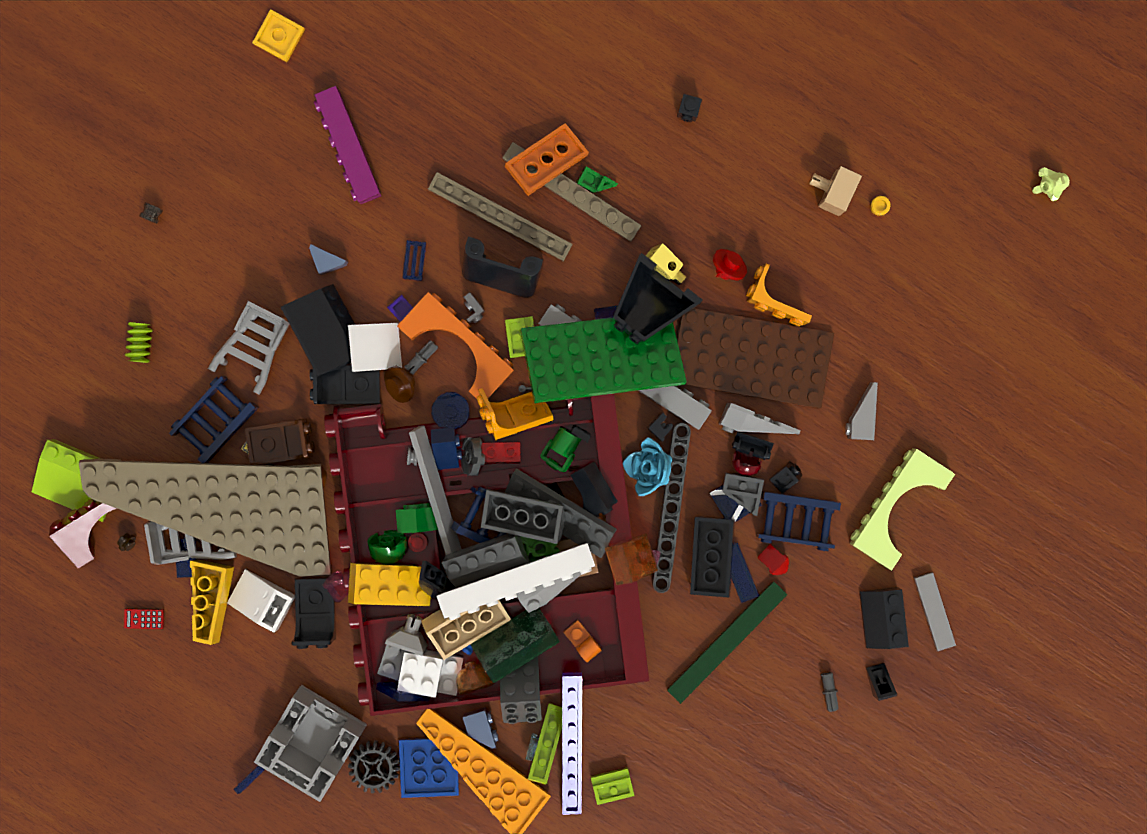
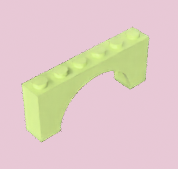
(873, 534)

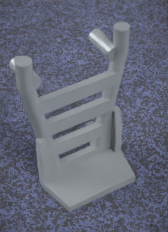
(246, 322)
(161, 555)

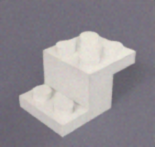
(429, 673)

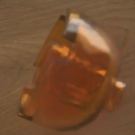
(472, 678)

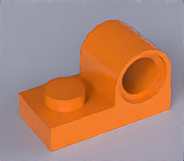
(582, 640)

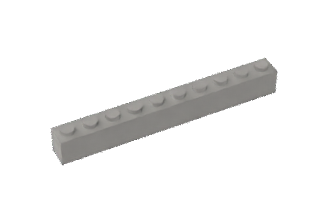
(671, 398)

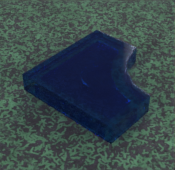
(390, 690)

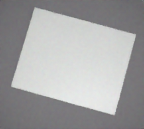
(374, 346)

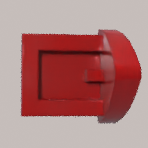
(774, 560)

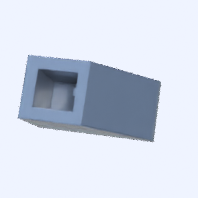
(479, 727)

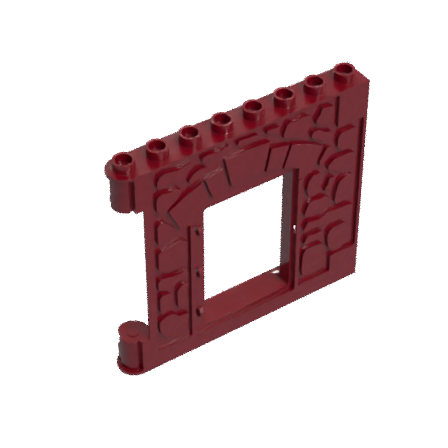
(380, 482)

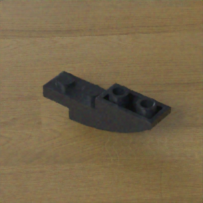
(433, 580)

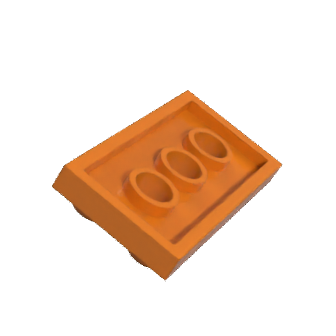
(546, 147)

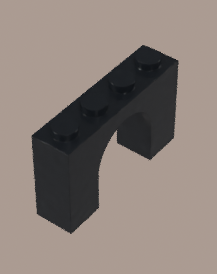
(593, 488)

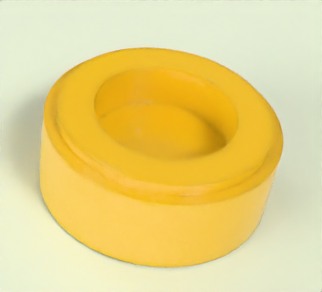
(880, 205)

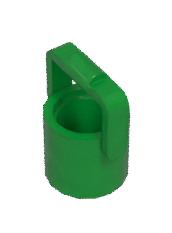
(564, 444)

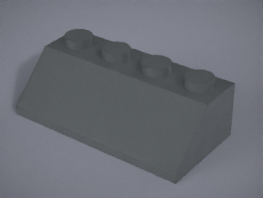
(523, 516)
(485, 559)

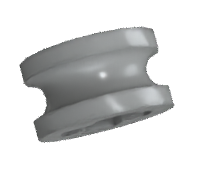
(411, 458)

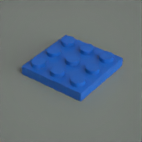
(425, 770)

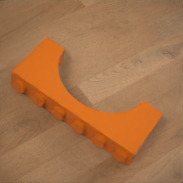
(432, 315)

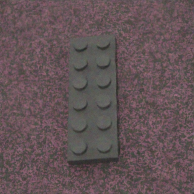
(579, 524)

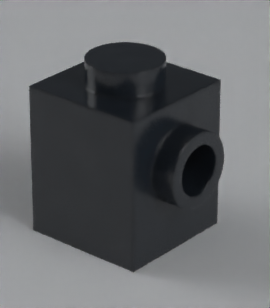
(689, 108)

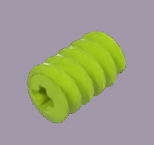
(138, 341)

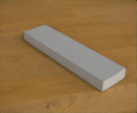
(934, 611)

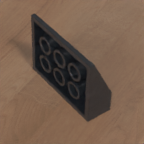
(321, 328)

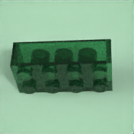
(514, 644)

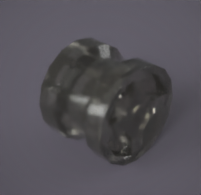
(151, 213)

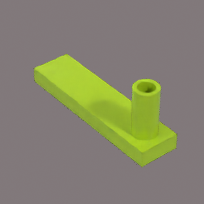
(546, 745)

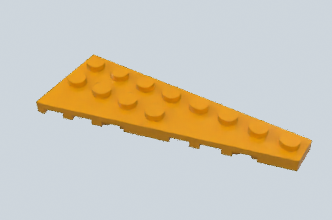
(499, 785)

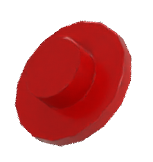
(729, 265)

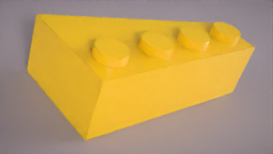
(210, 596)

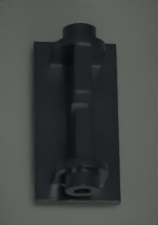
(746, 443)

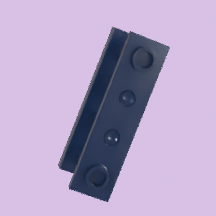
(219, 438)
(809, 506)
(464, 527)

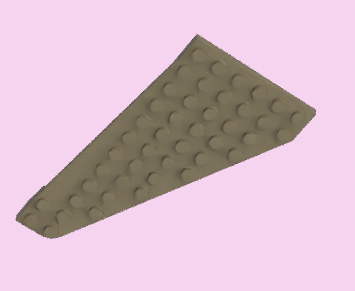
(247, 509)

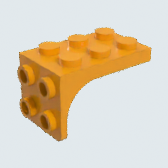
(762, 301)
(513, 414)

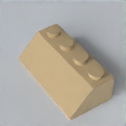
(456, 634)

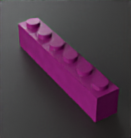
(347, 144)

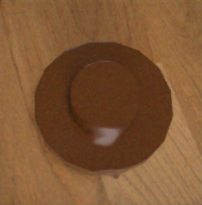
(399, 384)

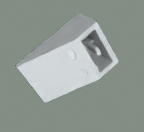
(261, 600)

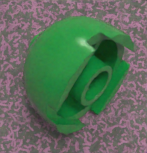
(387, 547)

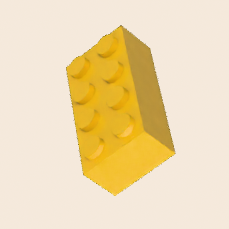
(386, 585)

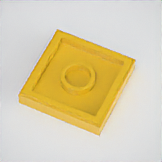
(278, 35)

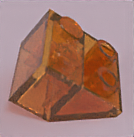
(631, 559)

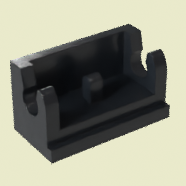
(658, 429)

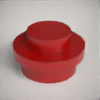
(417, 542)

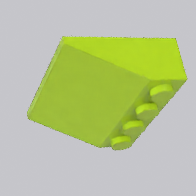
(59, 475)

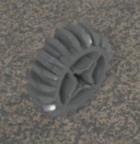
(369, 761)

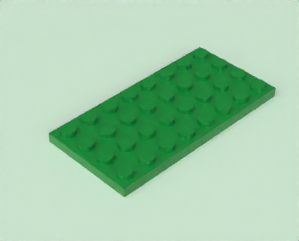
(598, 360)

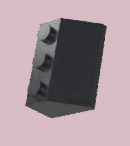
(884, 618)

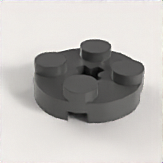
(473, 456)

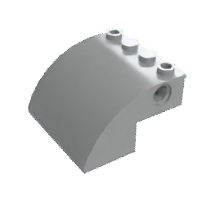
(310, 743)

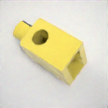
(667, 263)

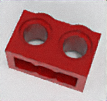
(501, 453)

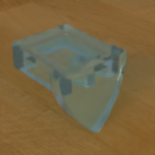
(532, 747)

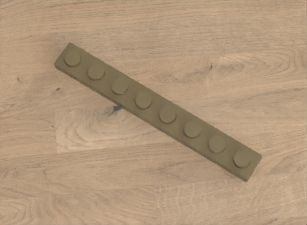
(585, 200)
(500, 216)

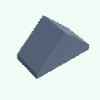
(325, 261)

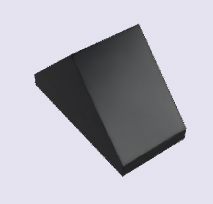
(880, 682)

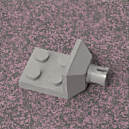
(401, 640)

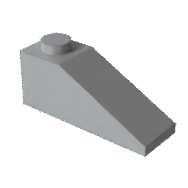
(863, 418)

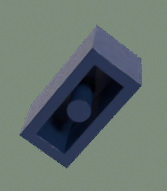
(445, 448)

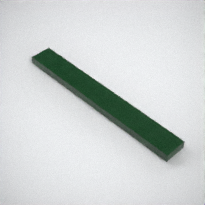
(726, 642)

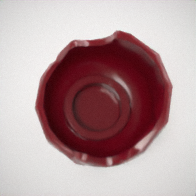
(745, 463)

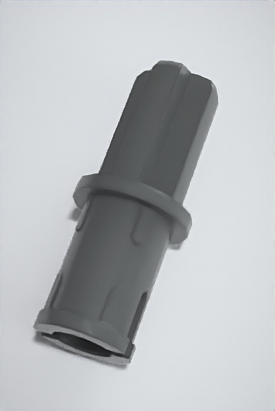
(421, 357)
(829, 691)

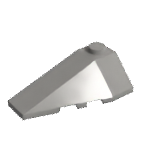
(745, 420)
(543, 595)

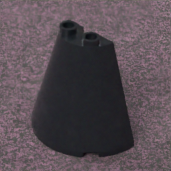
(650, 302)

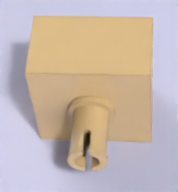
(837, 190)

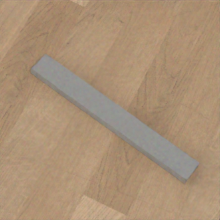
(434, 489)

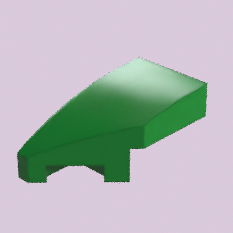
(594, 181)

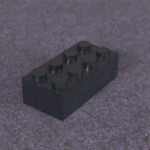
(712, 556)

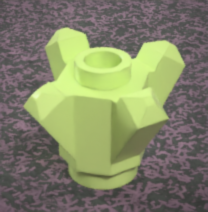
(1051, 183)

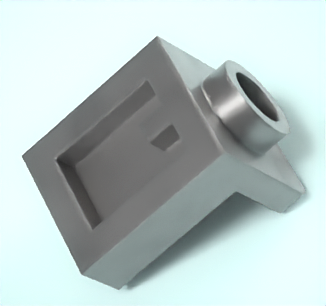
(472, 304)

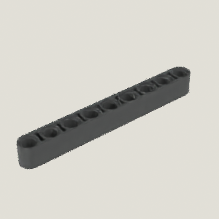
(673, 516)

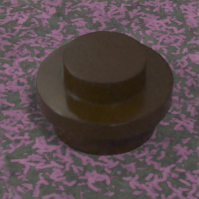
(126, 542)

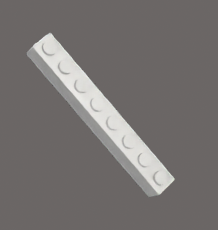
(516, 580)

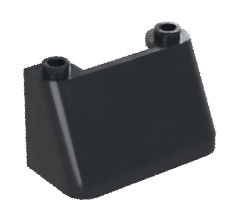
(499, 275)

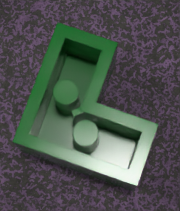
(415, 518)

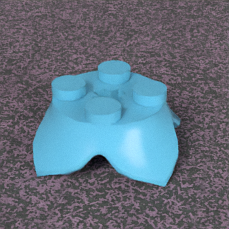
(649, 467)

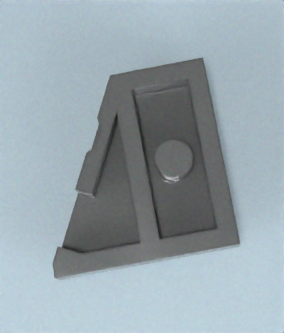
(744, 490)

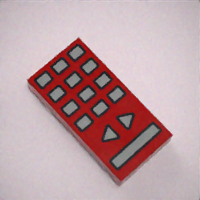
(144, 618)

